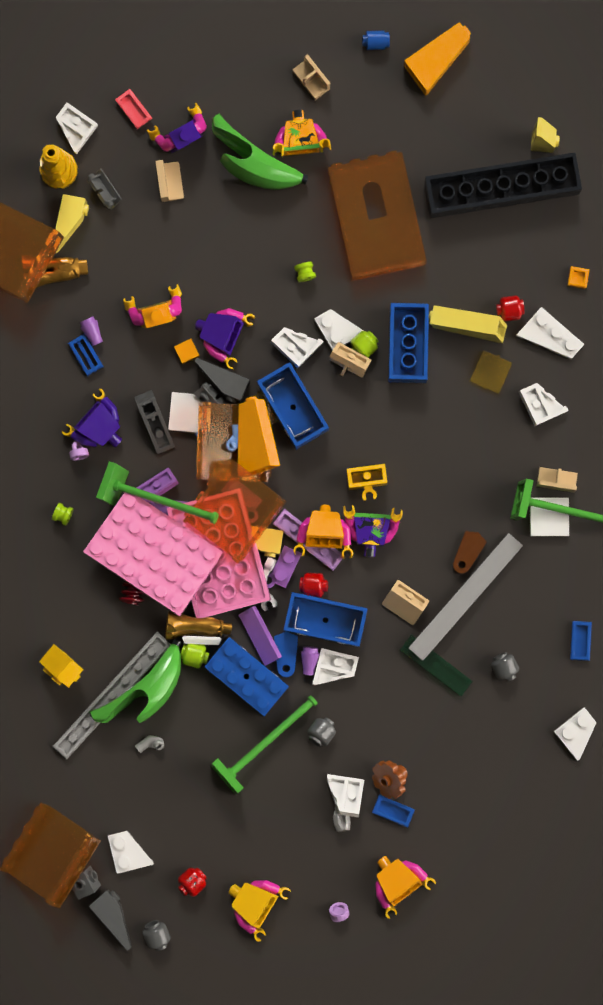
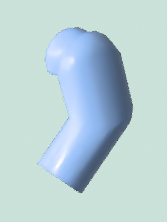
(232, 443)

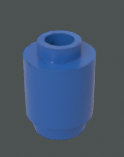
(376, 40)

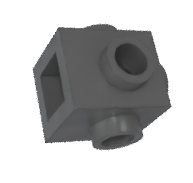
(86, 883)

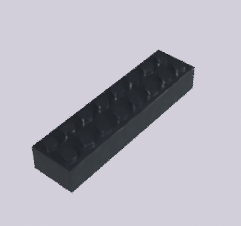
(503, 185)

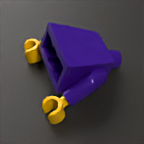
(97, 424)

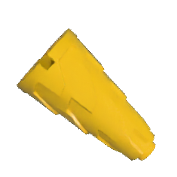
(57, 167)

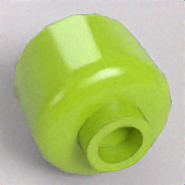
(365, 343)
(194, 655)

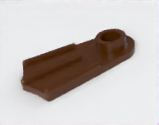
(468, 551)

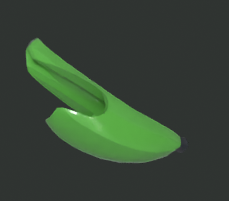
(257, 166)
(156, 686)

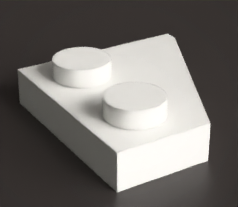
(295, 346)
(540, 404)
(334, 666)
(346, 794)

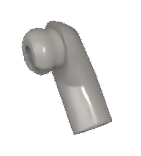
(150, 741)

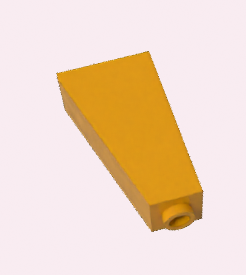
(435, 58)
(255, 437)

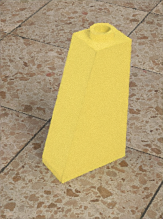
(468, 323)

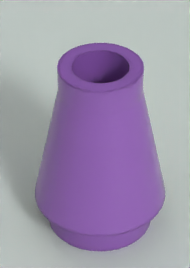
(91, 330)
(309, 659)

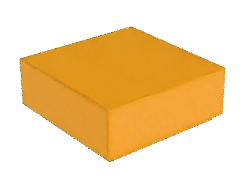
(578, 277)
(186, 351)

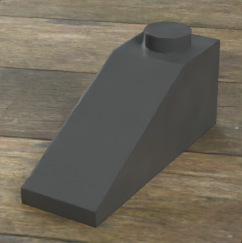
(227, 382)
(154, 421)
(111, 914)

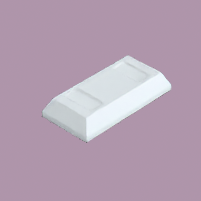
(201, 640)

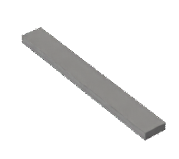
(465, 597)
(121, 683)

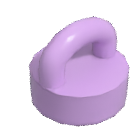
(78, 454)
(339, 912)

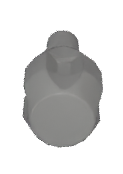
(341, 822)

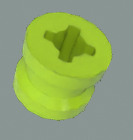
(305, 271)
(62, 514)

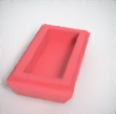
(133, 109)

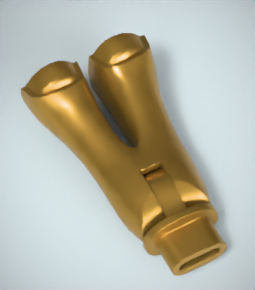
(64, 270)
(187, 625)

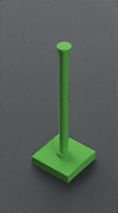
(114, 484)
(523, 500)
(228, 774)

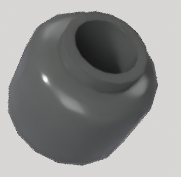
(505, 667)
(321, 732)
(156, 935)

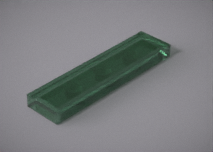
(439, 668)

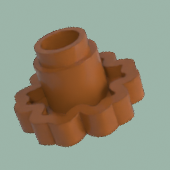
(390, 778)

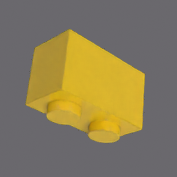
(366, 478)
(60, 666)

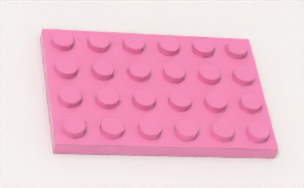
(153, 552)
(229, 583)

